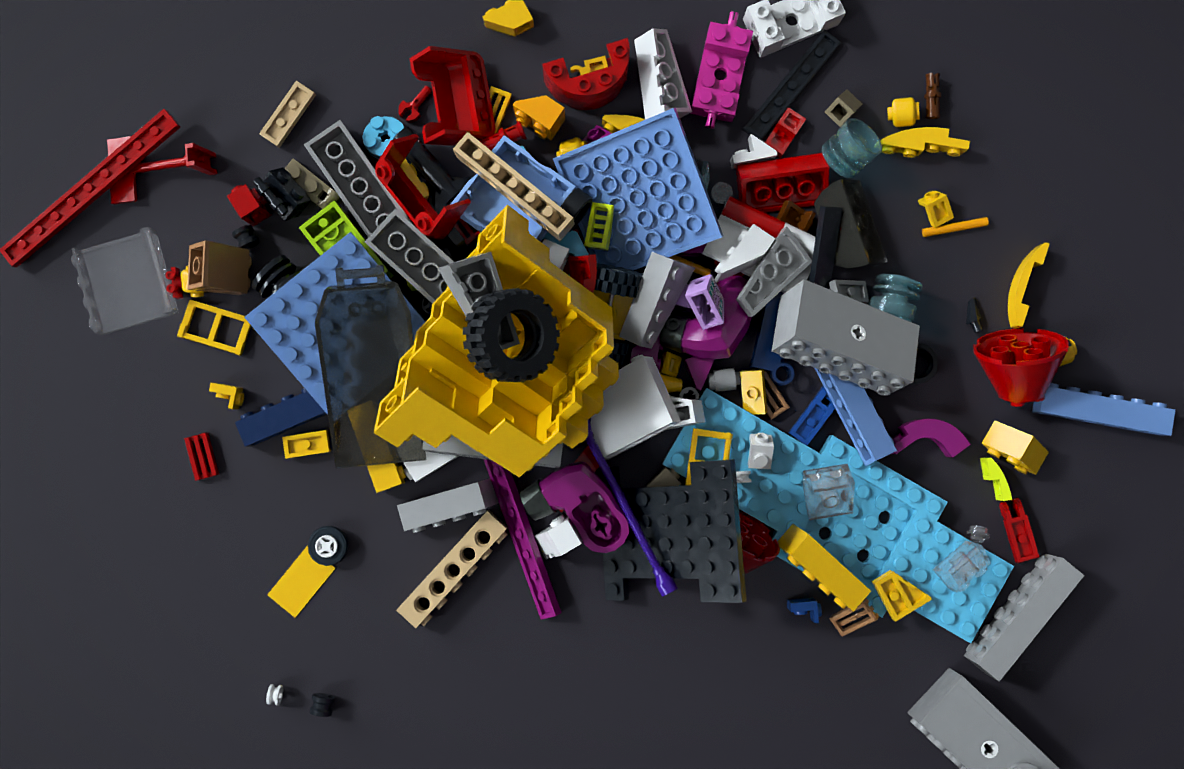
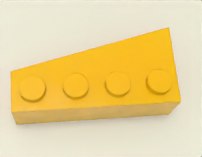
(823, 567)

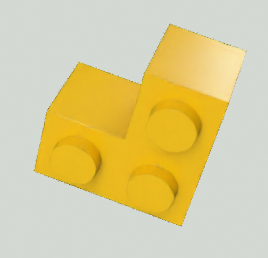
(1018, 447)

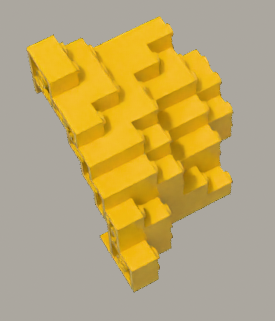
(508, 422)

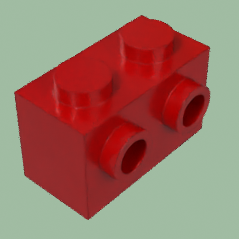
(249, 204)

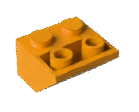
(540, 114)

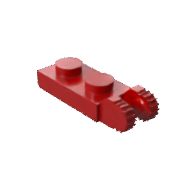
(1019, 532)

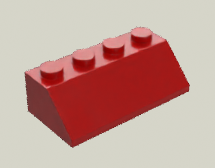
(771, 182)

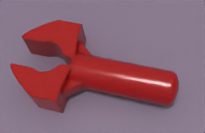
(418, 100)

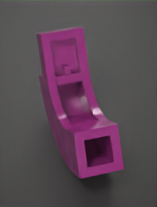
(945, 435)

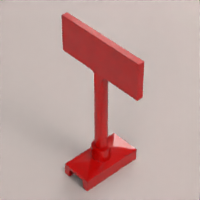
(125, 189)

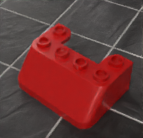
(458, 93)

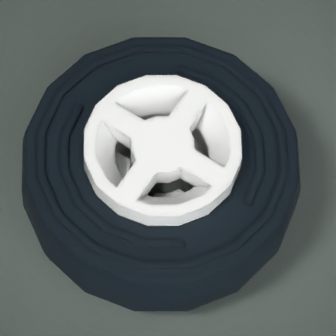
(321, 551)

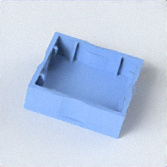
(488, 202)

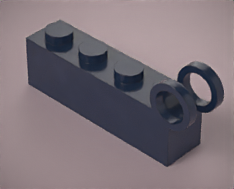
(762, 356)
(278, 418)

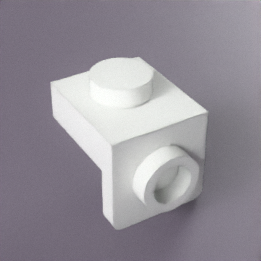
(760, 451)

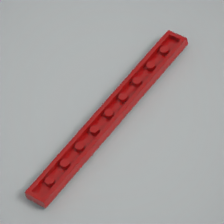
(89, 188)

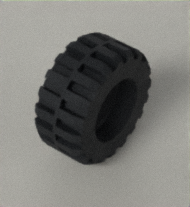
(538, 328)

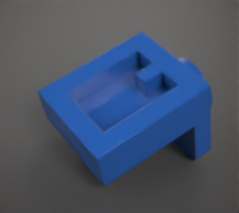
(802, 605)

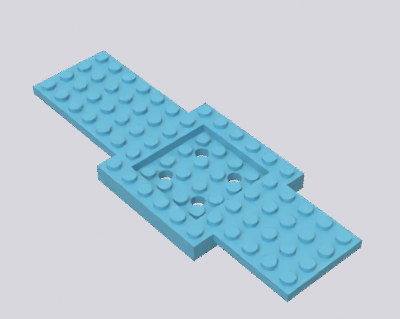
(906, 544)

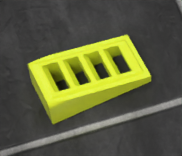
(590, 234)

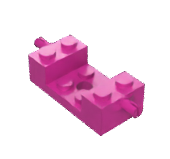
(725, 51)

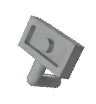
(852, 289)

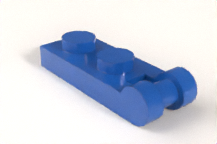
(812, 418)

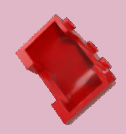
(590, 89)

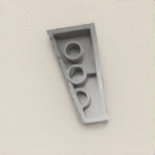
(470, 281)
(657, 295)
(447, 505)

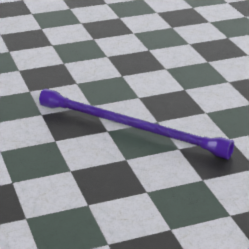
(663, 580)

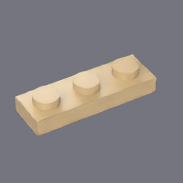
(287, 114)

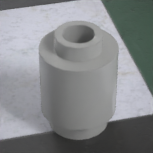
(723, 380)

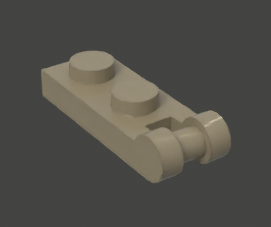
(311, 184)

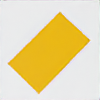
(300, 583)

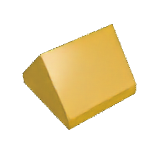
(670, 364)

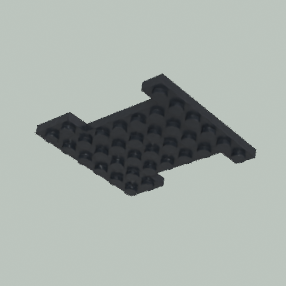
(690, 532)

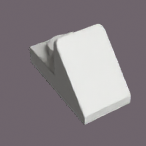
(758, 152)

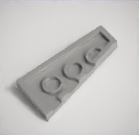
(775, 271)

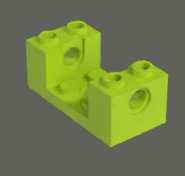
(330, 227)

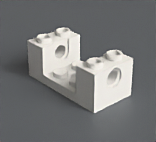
(773, 32)

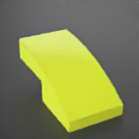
(992, 471)

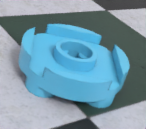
(375, 129)

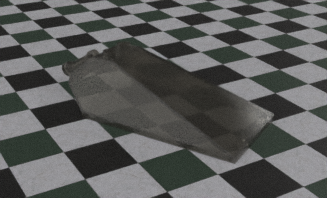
(360, 343)

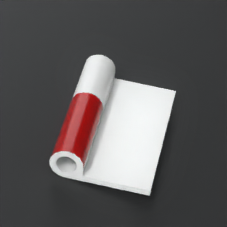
(740, 216)

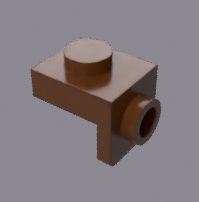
(796, 216)

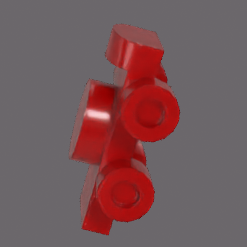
(175, 287)

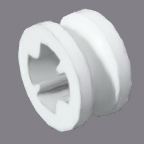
(743, 476)
(274, 694)

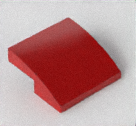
(584, 270)

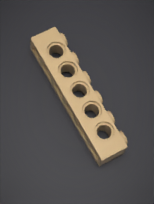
(514, 186)
(411, 609)

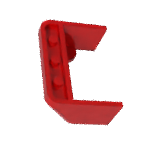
(409, 198)

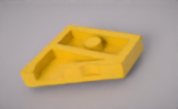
(899, 595)

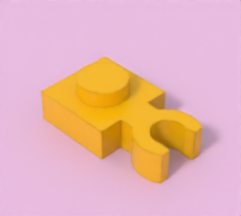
(590, 65)

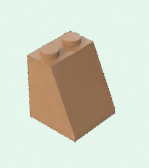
(218, 268)

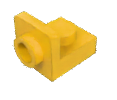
(937, 208)
(226, 391)

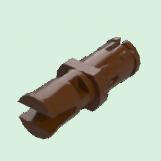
(932, 96)

